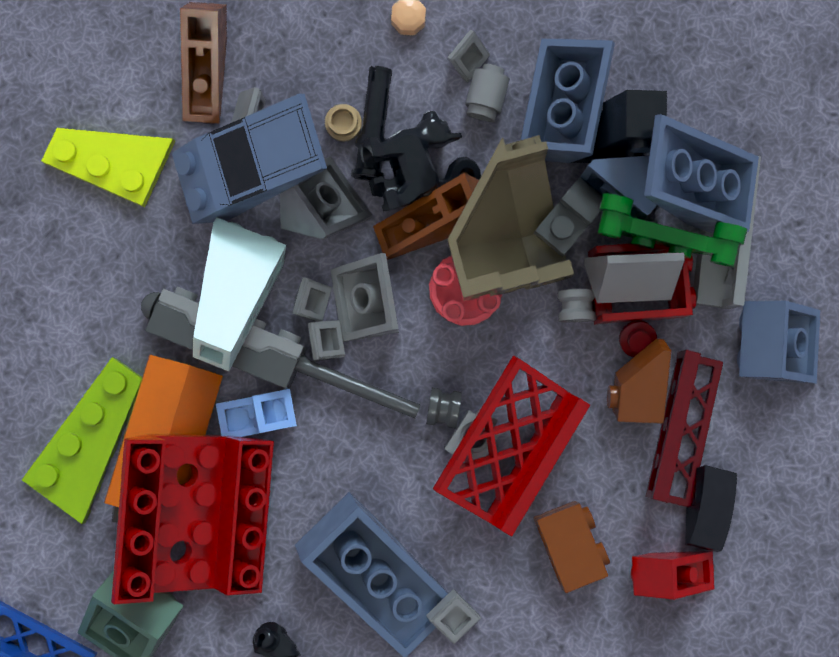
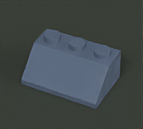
(568, 96)

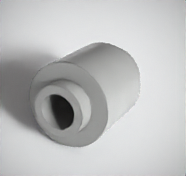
(487, 93)

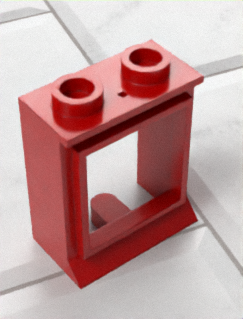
(679, 306)

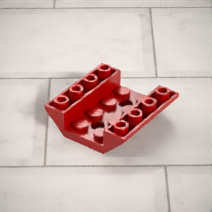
(215, 513)

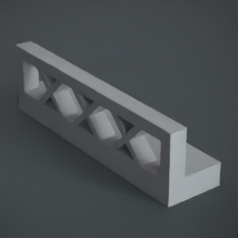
(724, 285)

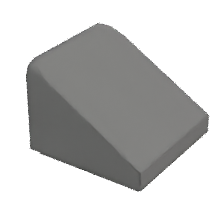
(248, 103)

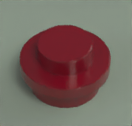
(636, 337)

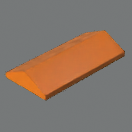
(169, 402)

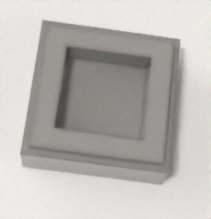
(453, 616)

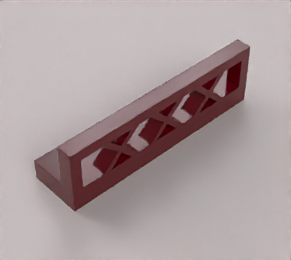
(675, 427)

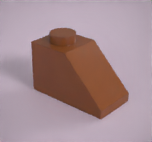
(642, 386)

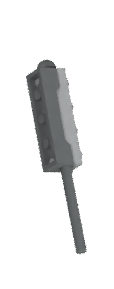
(262, 353)

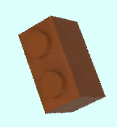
(572, 546)

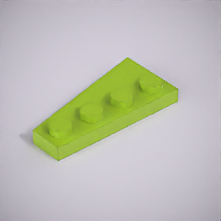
(80, 451)

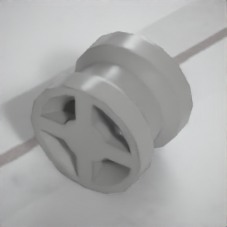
(576, 305)

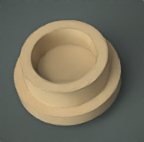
(343, 122)

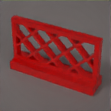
(532, 459)

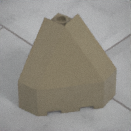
(495, 234)

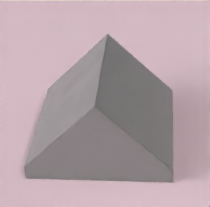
(634, 276)
(364, 298)

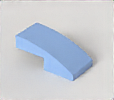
(256, 414)

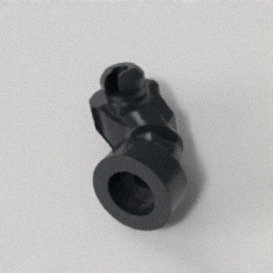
(273, 641)

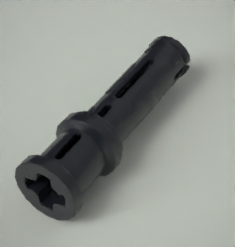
(374, 120)

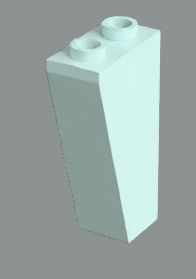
(234, 288)

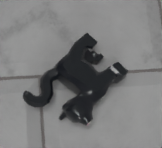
(411, 162)

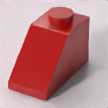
(672, 574)

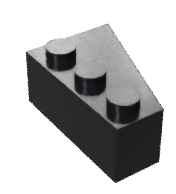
(627, 124)

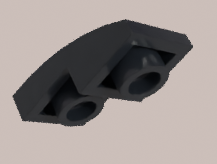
(713, 509)

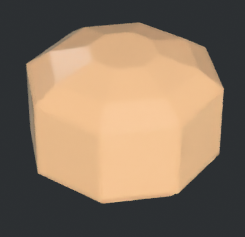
(408, 16)

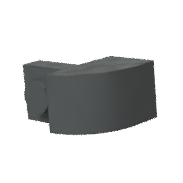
(570, 217)

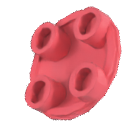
(448, 298)

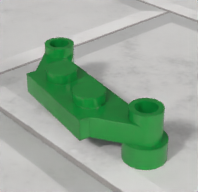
(645, 234)

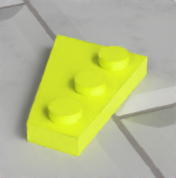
(111, 161)

